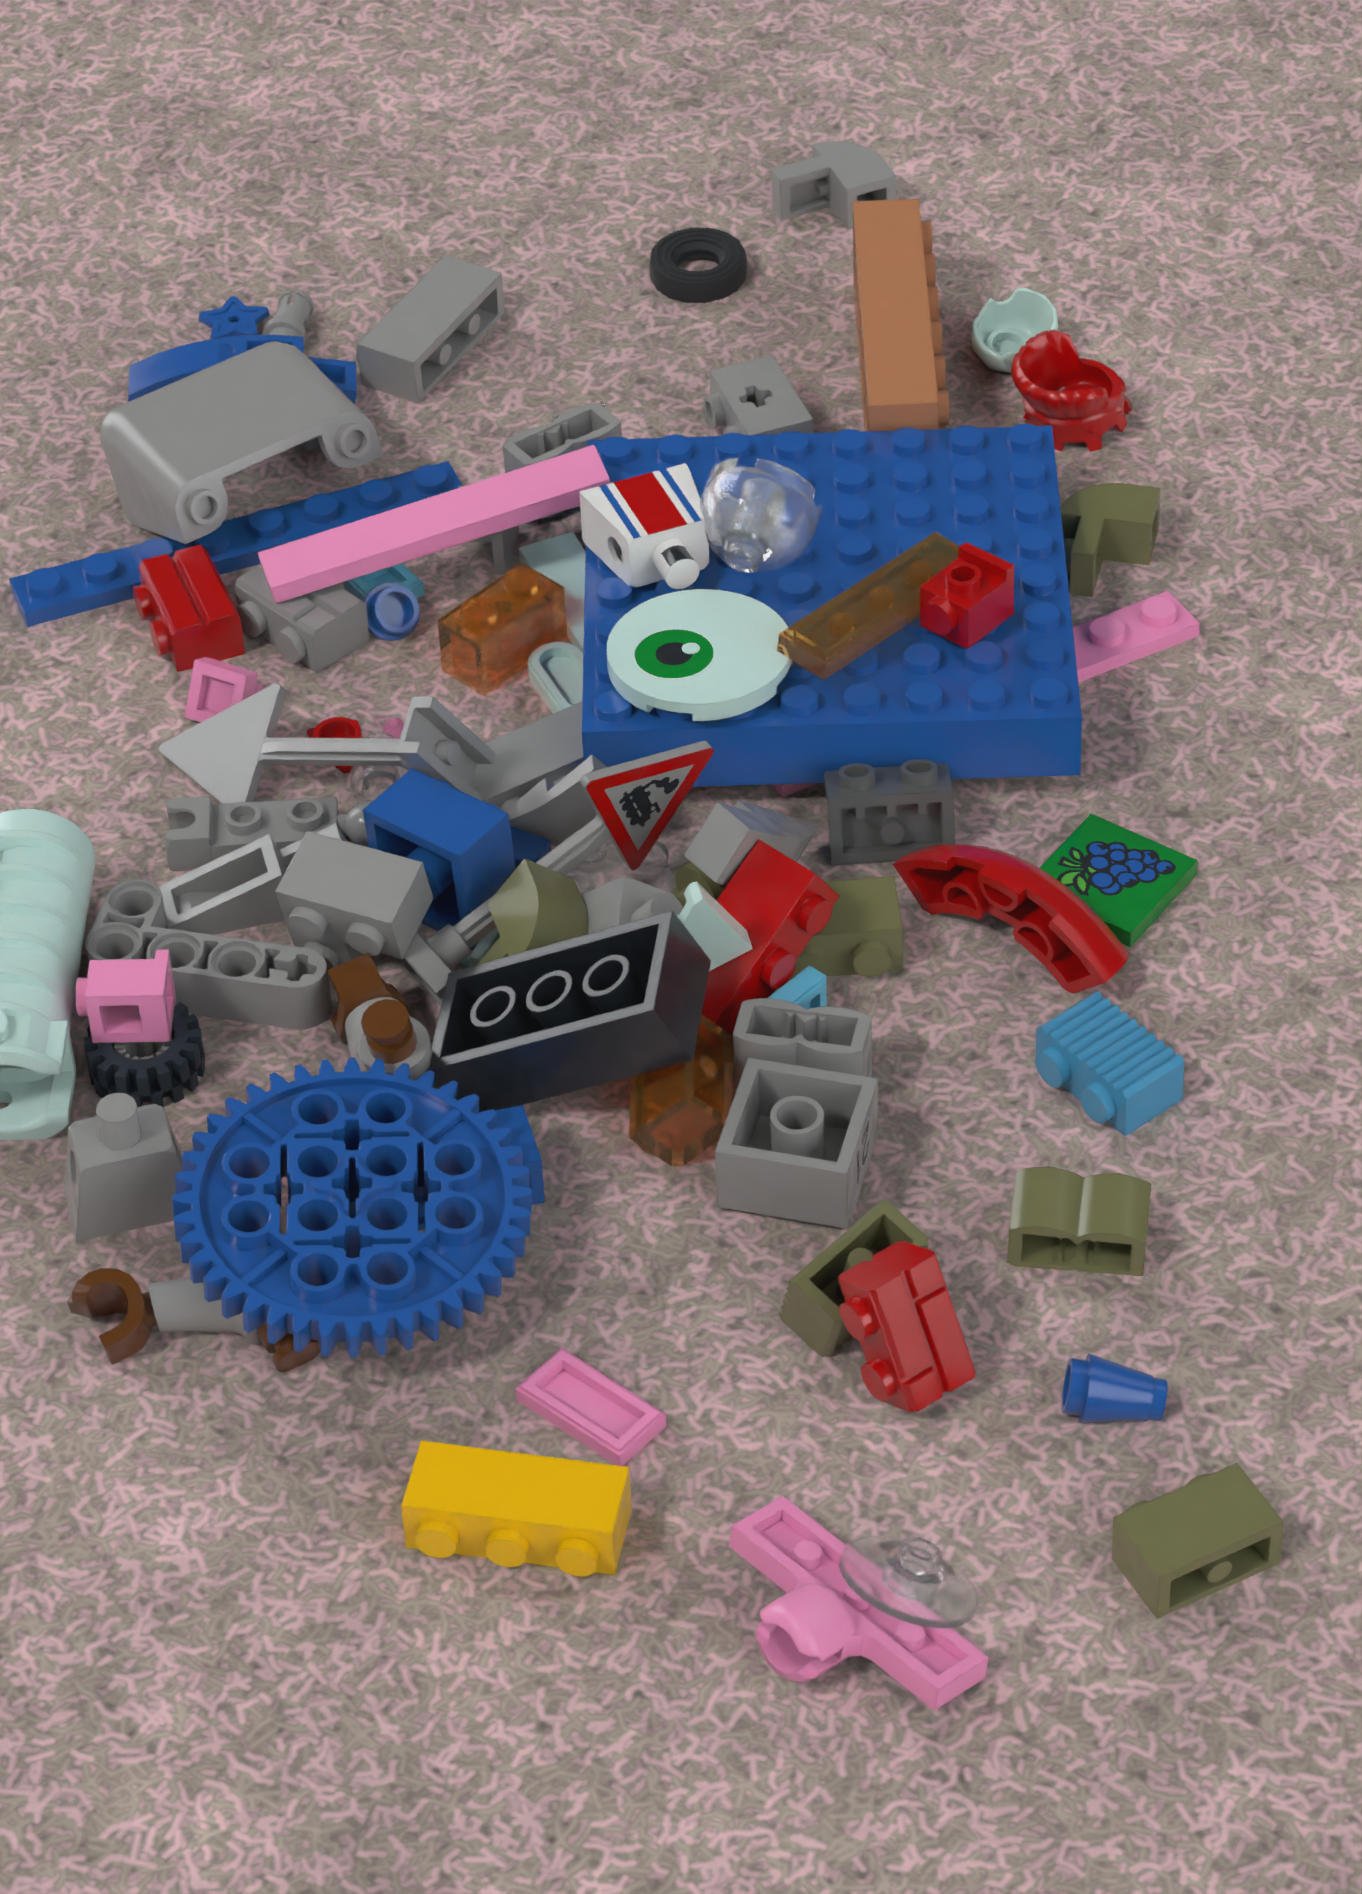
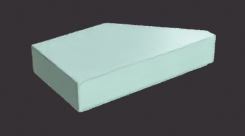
(713, 927)

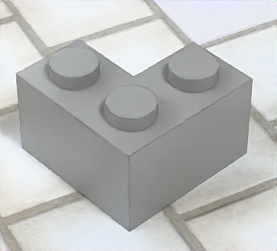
(352, 899)

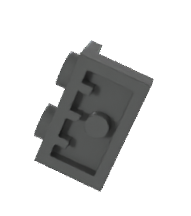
(888, 810)

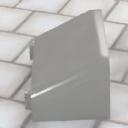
(191, 434)

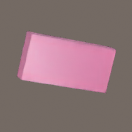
(591, 1407)

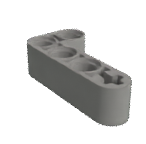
(214, 972)

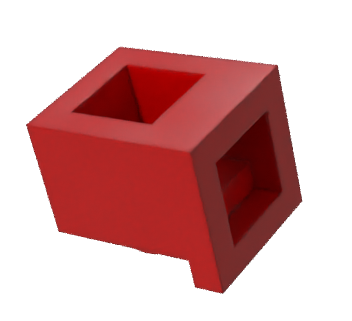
(968, 596)

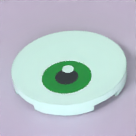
(698, 654)

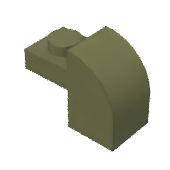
(1108, 524)
(535, 911)

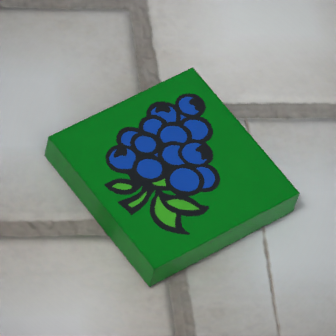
(1120, 875)

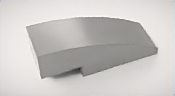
(733, 831)
(232, 889)

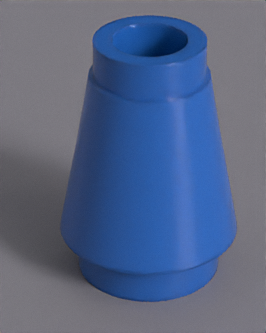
(1111, 1392)

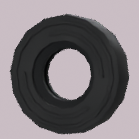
(698, 285)

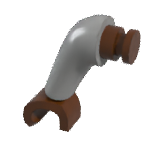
(377, 1020)
(174, 1308)

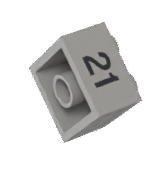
(797, 1143)

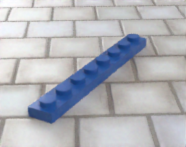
(233, 546)

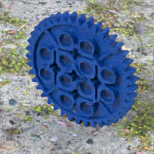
(339, 1273)

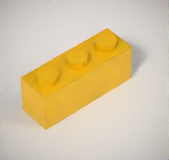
(517, 1508)

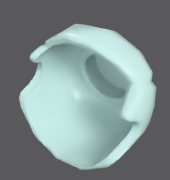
(1008, 325)

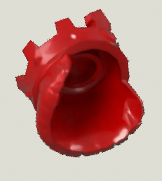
(1068, 392)

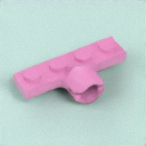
(826, 1621)

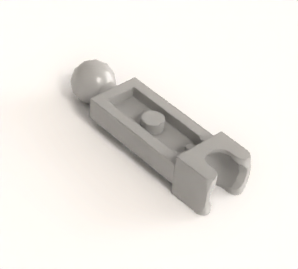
(208, 831)

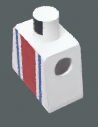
(647, 527)

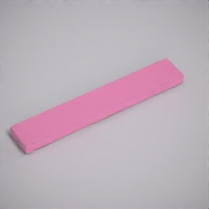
(431, 524)

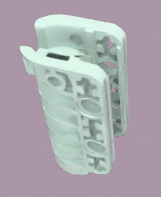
(43, 920)

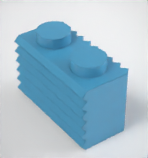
(1109, 1063)

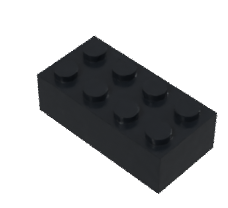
(572, 1014)

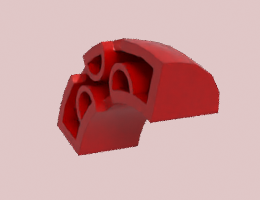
(1042, 910)

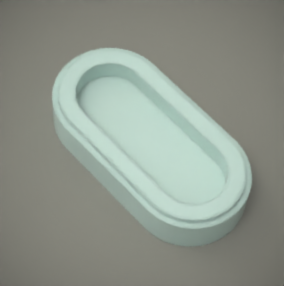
(557, 674)

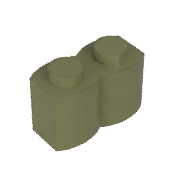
(1079, 1221)

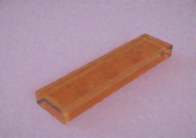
(866, 610)

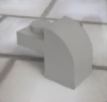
(832, 179)

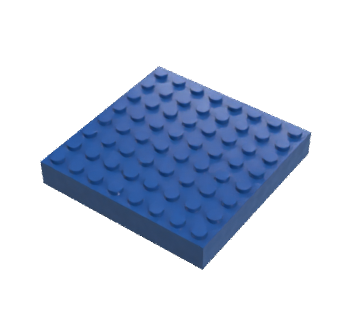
(981, 710)

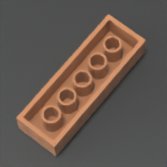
(898, 317)

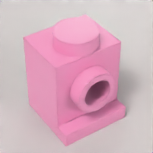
(128, 999)

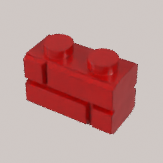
(188, 608)
(905, 1327)

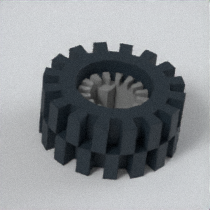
(151, 1078)

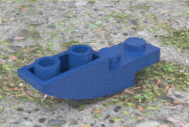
(191, 358)

